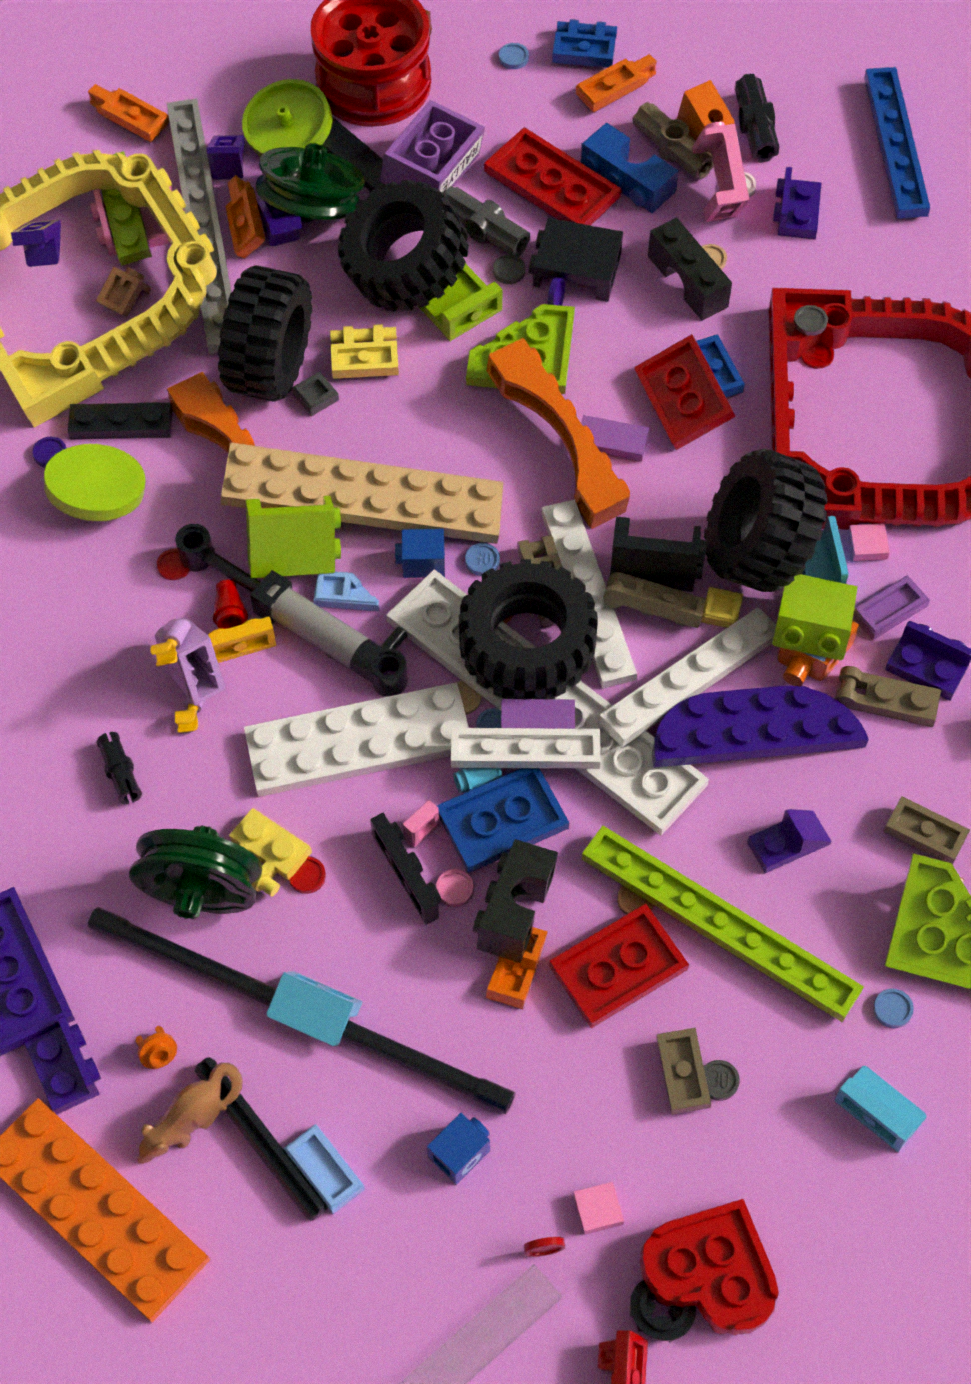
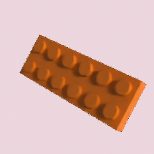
(97, 1211)

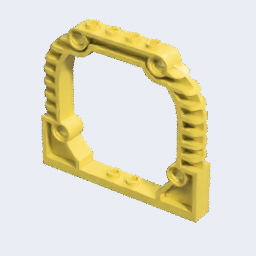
(71, 373)

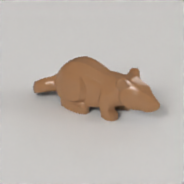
(191, 1109)

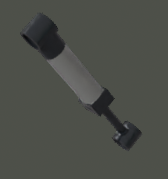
(279, 601)

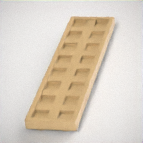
(365, 491)

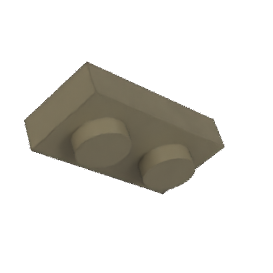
(926, 830)
(683, 1071)

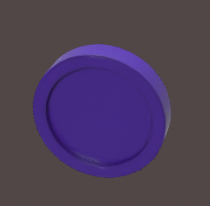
(556, 292)
(46, 449)

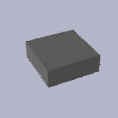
(315, 393)

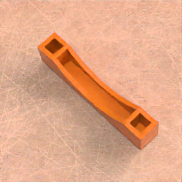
(522, 378)
(203, 413)

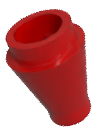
(228, 607)

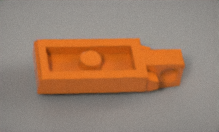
(615, 82)
(129, 111)
(244, 217)

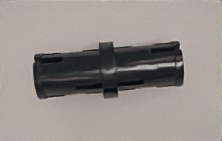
(119, 768)

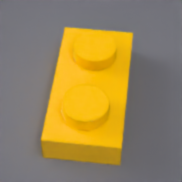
(243, 639)

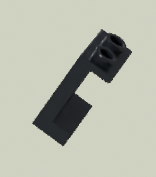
(577, 255)
(658, 560)

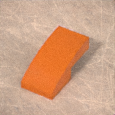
(513, 979)

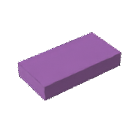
(617, 437)
(890, 607)
(538, 713)

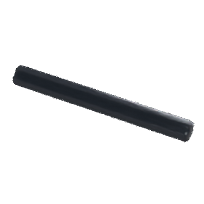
(267, 1147)

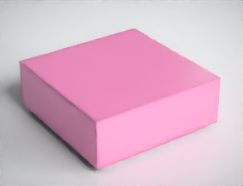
(869, 542)
(421, 823)
(598, 1208)

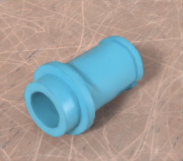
(471, 778)

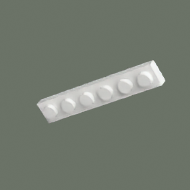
(576, 555)
(688, 677)

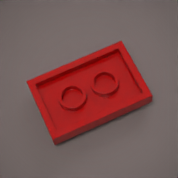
(684, 392)
(618, 965)

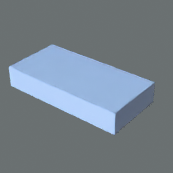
(324, 1168)

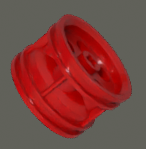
(370, 29)

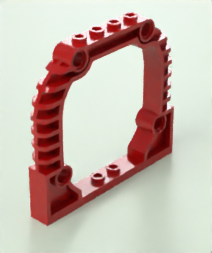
(871, 319)

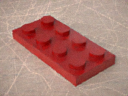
(552, 179)

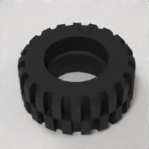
(385, 219)
(265, 333)
(765, 520)
(536, 591)

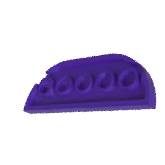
(754, 726)

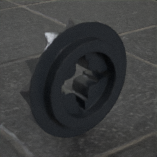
(660, 1327)

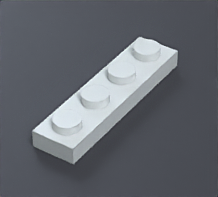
(525, 748)

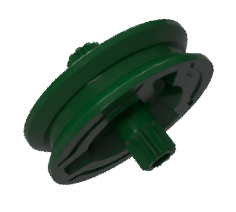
(309, 182)
(195, 871)

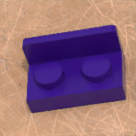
(798, 207)
(929, 659)
(62, 1067)

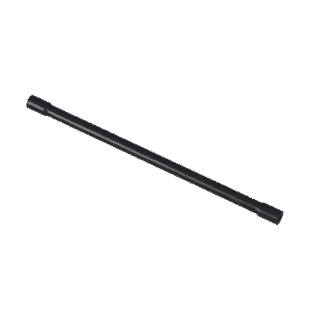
(479, 1089)

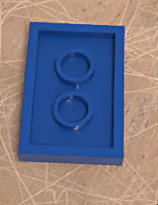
(497, 813)

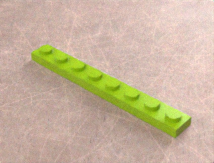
(723, 923)

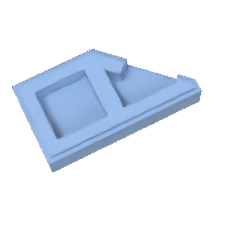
(344, 592)

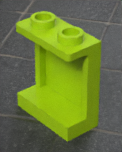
(464, 304)
(292, 539)
(815, 617)

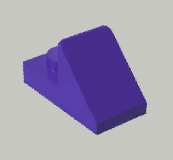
(226, 156)
(279, 225)
(39, 242)
(788, 840)

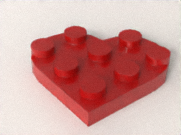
(715, 1264)

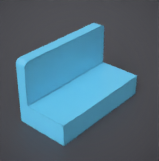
(829, 556)
(312, 1007)
(880, 1107)

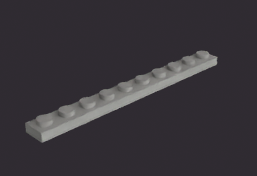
(200, 200)

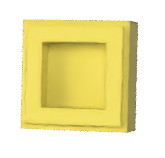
(721, 607)

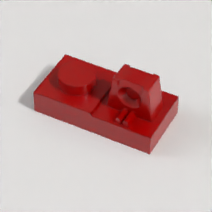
(624, 1358)

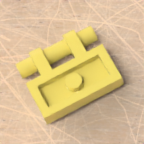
(365, 357)
(272, 846)

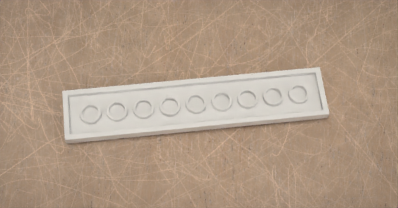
(625, 772)

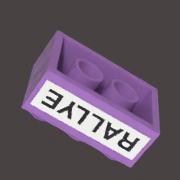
(433, 148)

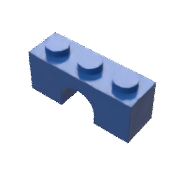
(645, 183)

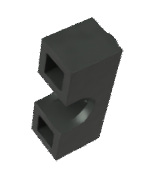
(704, 283)
(505, 925)

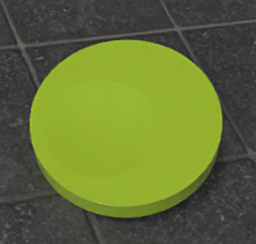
(286, 116)
(94, 482)

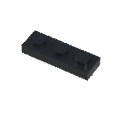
(120, 420)
(406, 867)

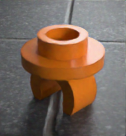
(156, 1049)

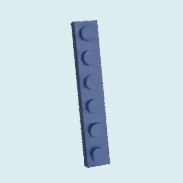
(897, 143)

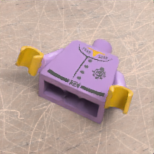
(191, 664)

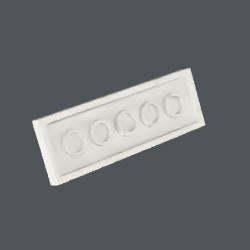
(354, 739)

